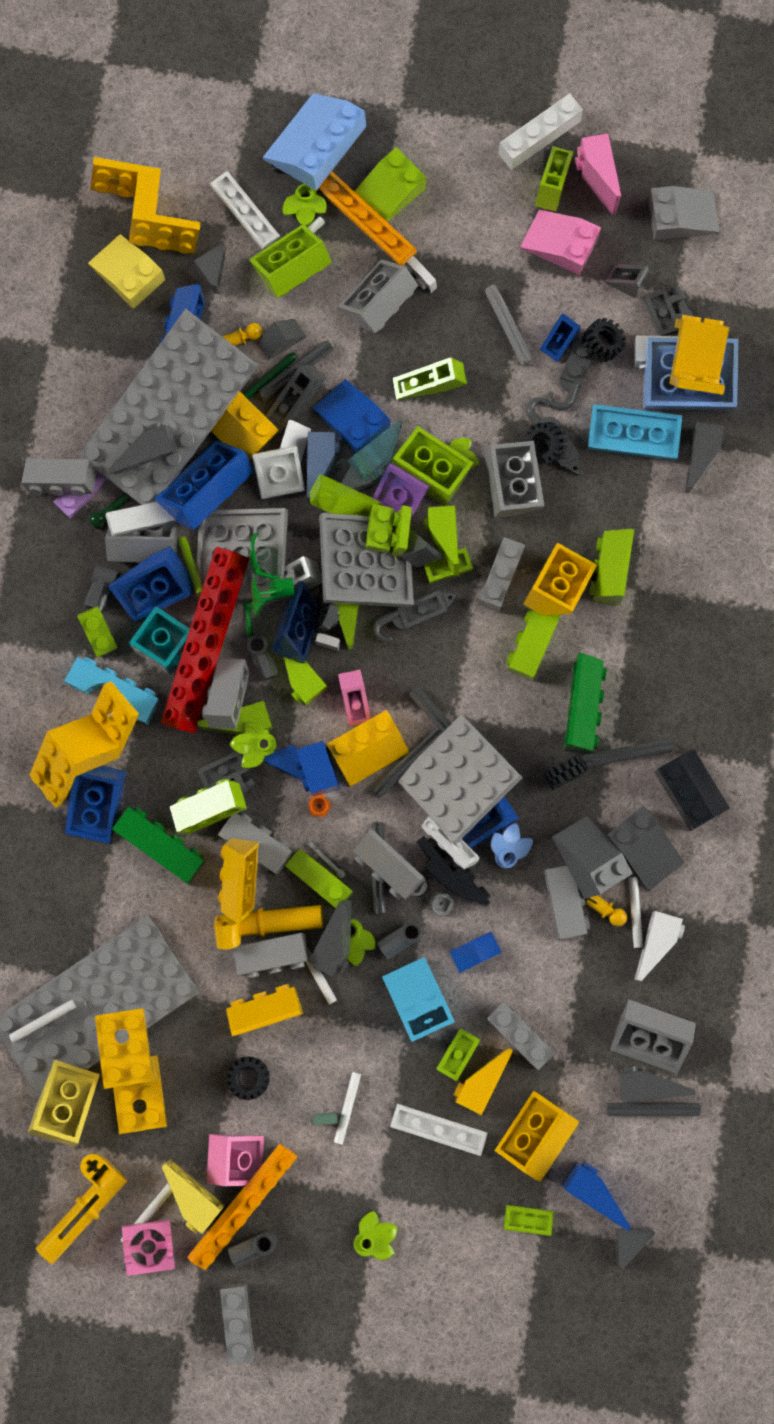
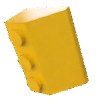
(244, 427)
(560, 582)
(368, 748)
(238, 878)
(263, 1010)
(536, 1136)

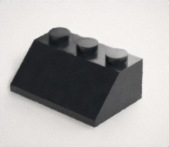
(691, 789)

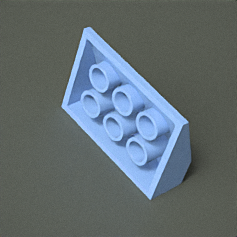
(317, 139)
(663, 396)

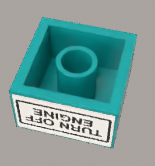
(161, 640)

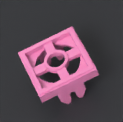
(165, 1263)

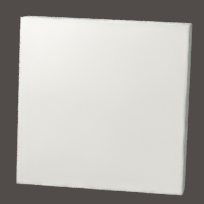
(278, 472)

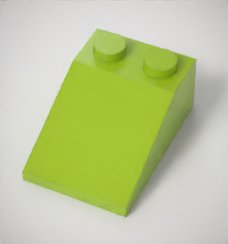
(392, 185)

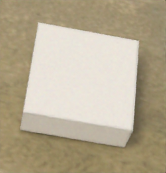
(328, 642)

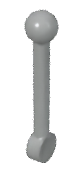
(339, 872)

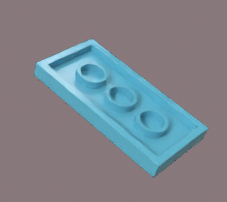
(634, 432)

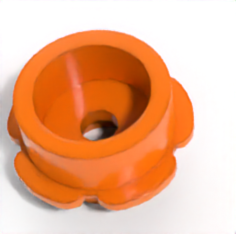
(314, 810)

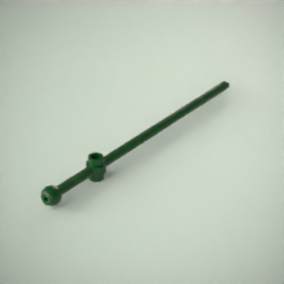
(98, 519)

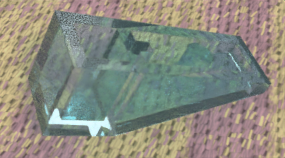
(377, 454)

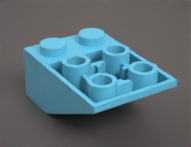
(418, 999)

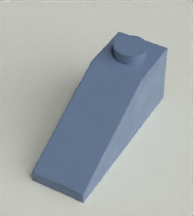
(320, 456)

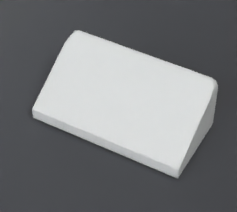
(295, 436)

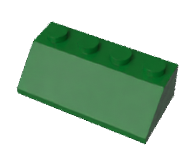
(584, 703)

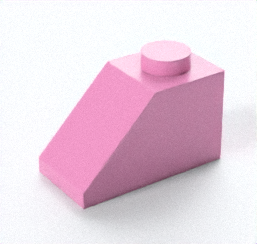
(354, 697)

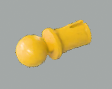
(253, 332)
(616, 916)

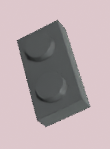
(328, 618)

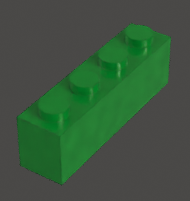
(158, 845)

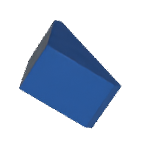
(560, 337)
(285, 762)
(475, 952)

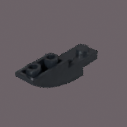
(458, 882)

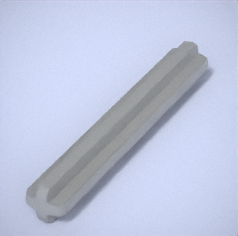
(508, 324)

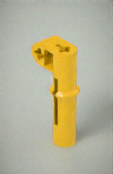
(264, 922)
(105, 1187)

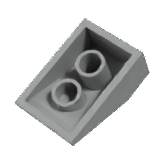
(682, 212)

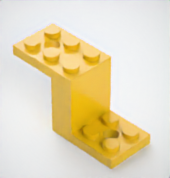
(143, 185)
(699, 354)
(83, 744)
(130, 1070)

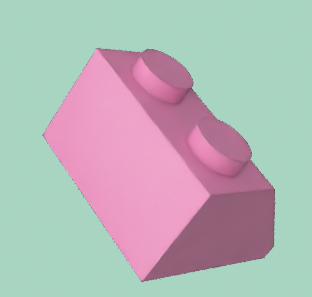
(233, 1158)

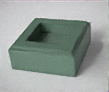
(325, 1118)

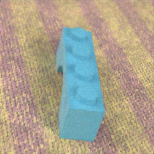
(87, 677)

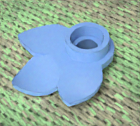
(510, 844)

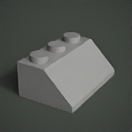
(379, 295)
(513, 478)
(141, 544)
(388, 865)
(653, 1036)

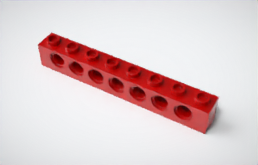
(205, 640)

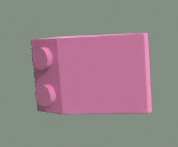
(599, 170)
(561, 240)

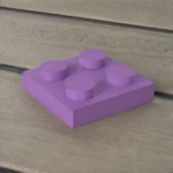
(400, 489)

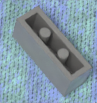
(59, 476)
(501, 574)
(226, 694)
(271, 852)
(566, 903)
(271, 955)
(520, 1036)
(237, 1323)

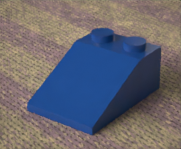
(352, 416)
(153, 583)
(95, 803)
(493, 822)
(591, 1190)

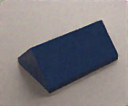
(297, 625)

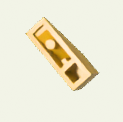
(479, 1086)

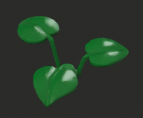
(277, 588)

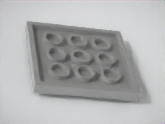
(234, 531)
(358, 573)
(459, 779)

